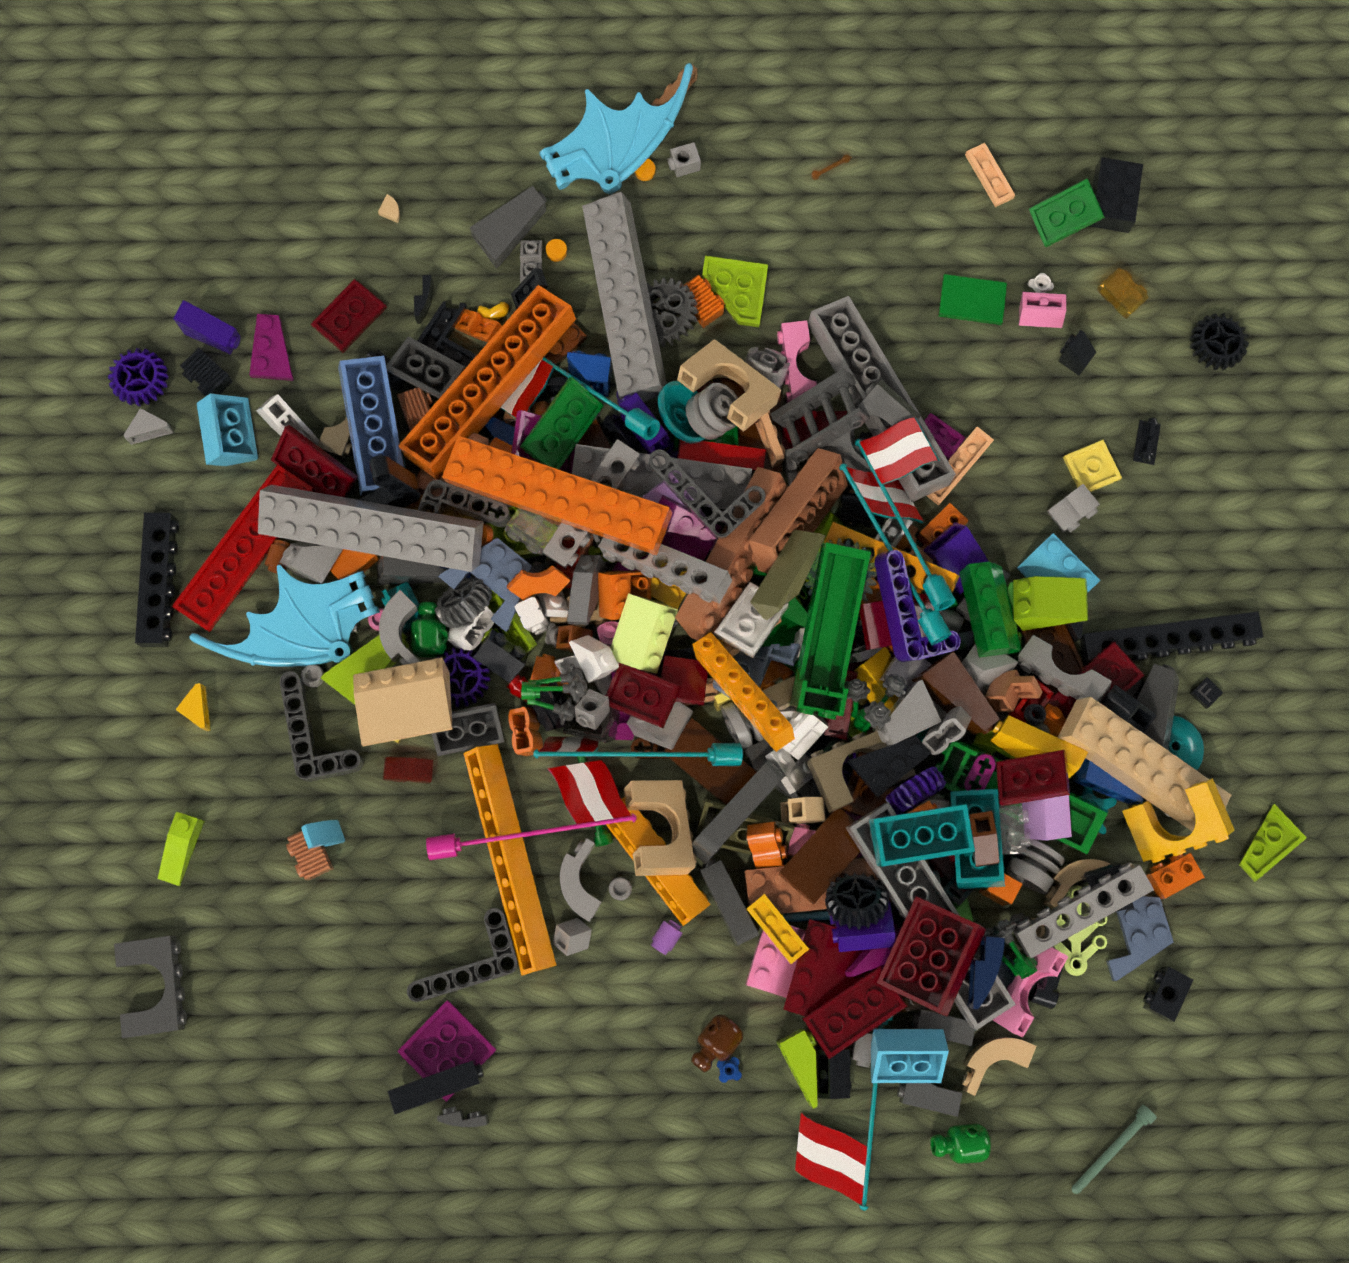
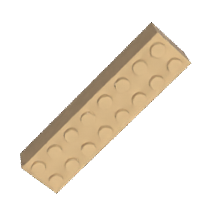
(1134, 759)

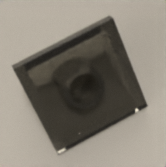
(604, 733)

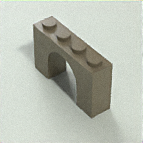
(827, 768)

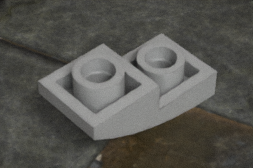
(530, 257)

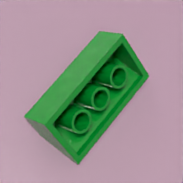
(989, 609)

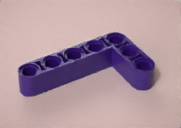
(906, 615)

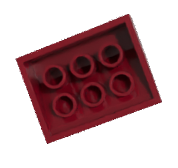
(931, 956)
(819, 971)

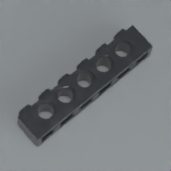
(146, 613)

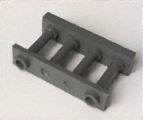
(807, 402)

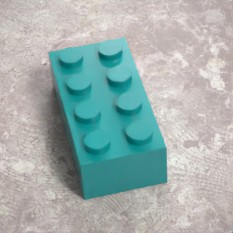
(921, 835)
(966, 873)

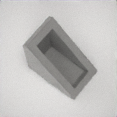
(146, 427)

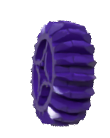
(145, 364)
(470, 675)
(916, 790)

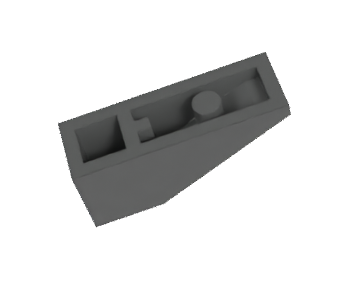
(584, 589)

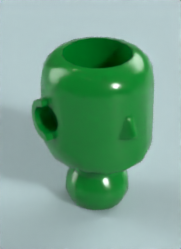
(428, 634)
(963, 1143)

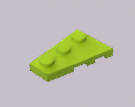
(1271, 843)

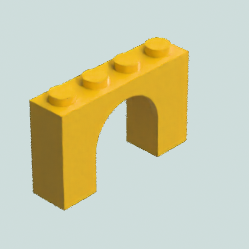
(1155, 841)

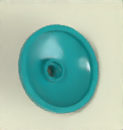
(672, 409)
(1189, 742)

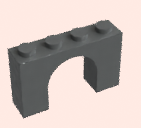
(879, 402)
(169, 1012)
(925, 1094)

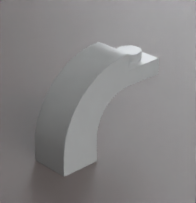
(392, 620)
(571, 887)

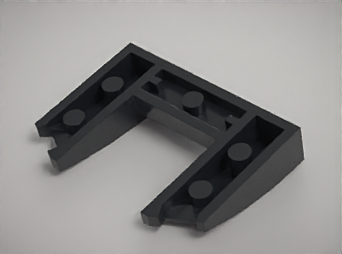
(439, 330)

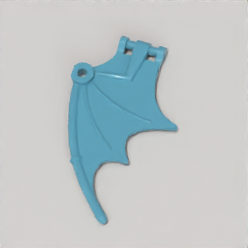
(613, 142)
(304, 626)

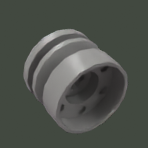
(1033, 866)

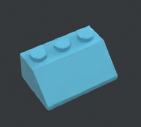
(226, 430)
(1056, 560)
(908, 1055)

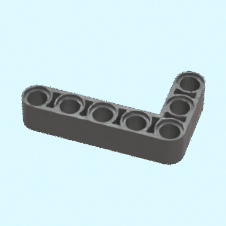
(702, 499)
(306, 736)
(736, 811)
(472, 969)

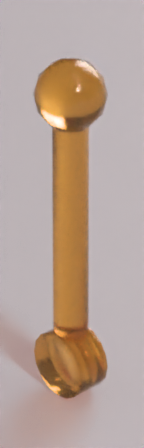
(816, 174)

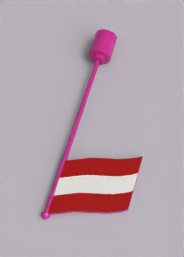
(587, 794)

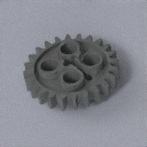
(670, 294)

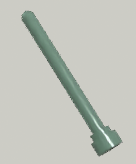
(1143, 1117)

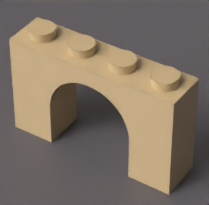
(718, 361)
(669, 800)

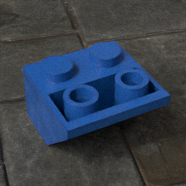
(591, 370)

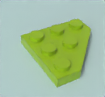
(739, 285)

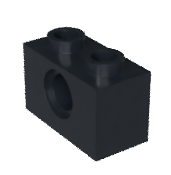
(1179, 987)

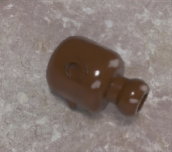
(717, 1041)

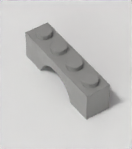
(1037, 659)

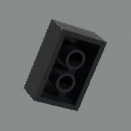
(1117, 191)

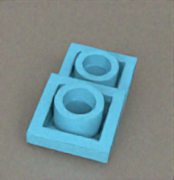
(323, 833)

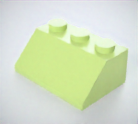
(643, 633)

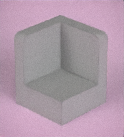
(572, 936)

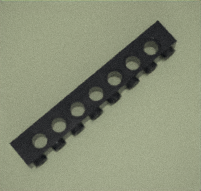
(1247, 624)

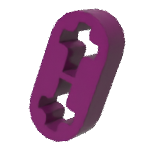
(975, 771)

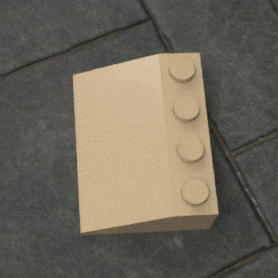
(403, 701)

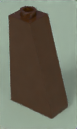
(953, 687)

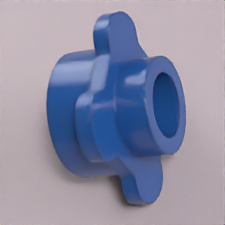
(734, 1074)

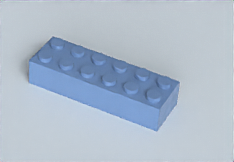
(369, 415)

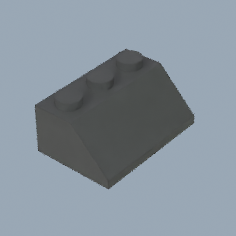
(424, 367)
(470, 730)

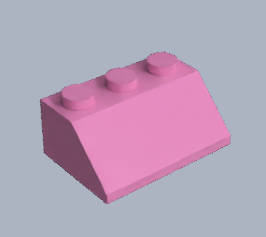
(770, 968)

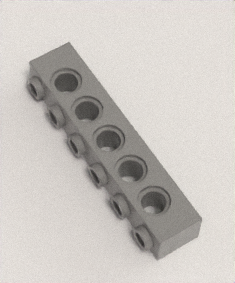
(618, 454)
(711, 590)
(1137, 886)

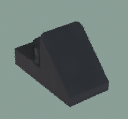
(525, 288)

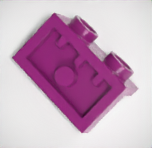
(945, 436)

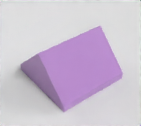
(1048, 818)

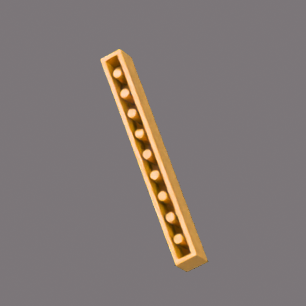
(509, 859)

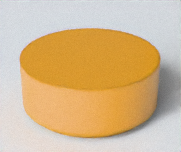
(646, 171)
(556, 250)

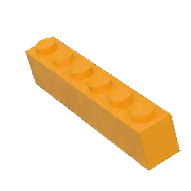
(676, 890)

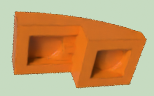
(477, 326)

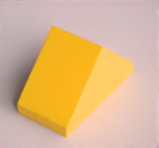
(195, 707)

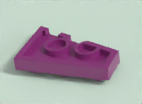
(269, 350)

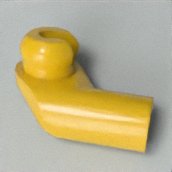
(495, 313)

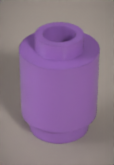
(666, 936)

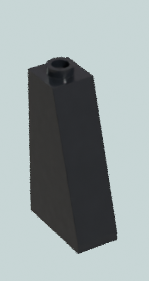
(435, 1086)

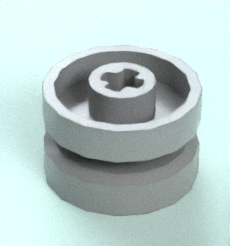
(709, 411)
(739, 725)

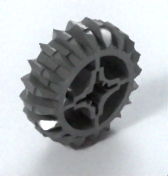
(464, 603)

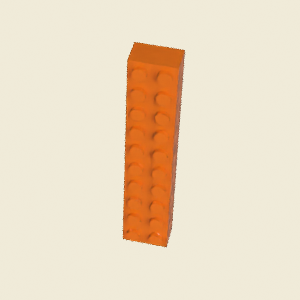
(488, 380)
(557, 495)

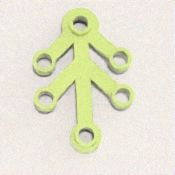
(1076, 940)

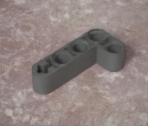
(467, 506)

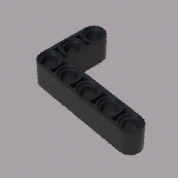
(396, 484)

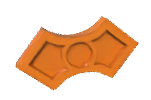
(529, 584)

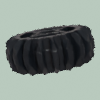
(1213, 351)
(842, 903)

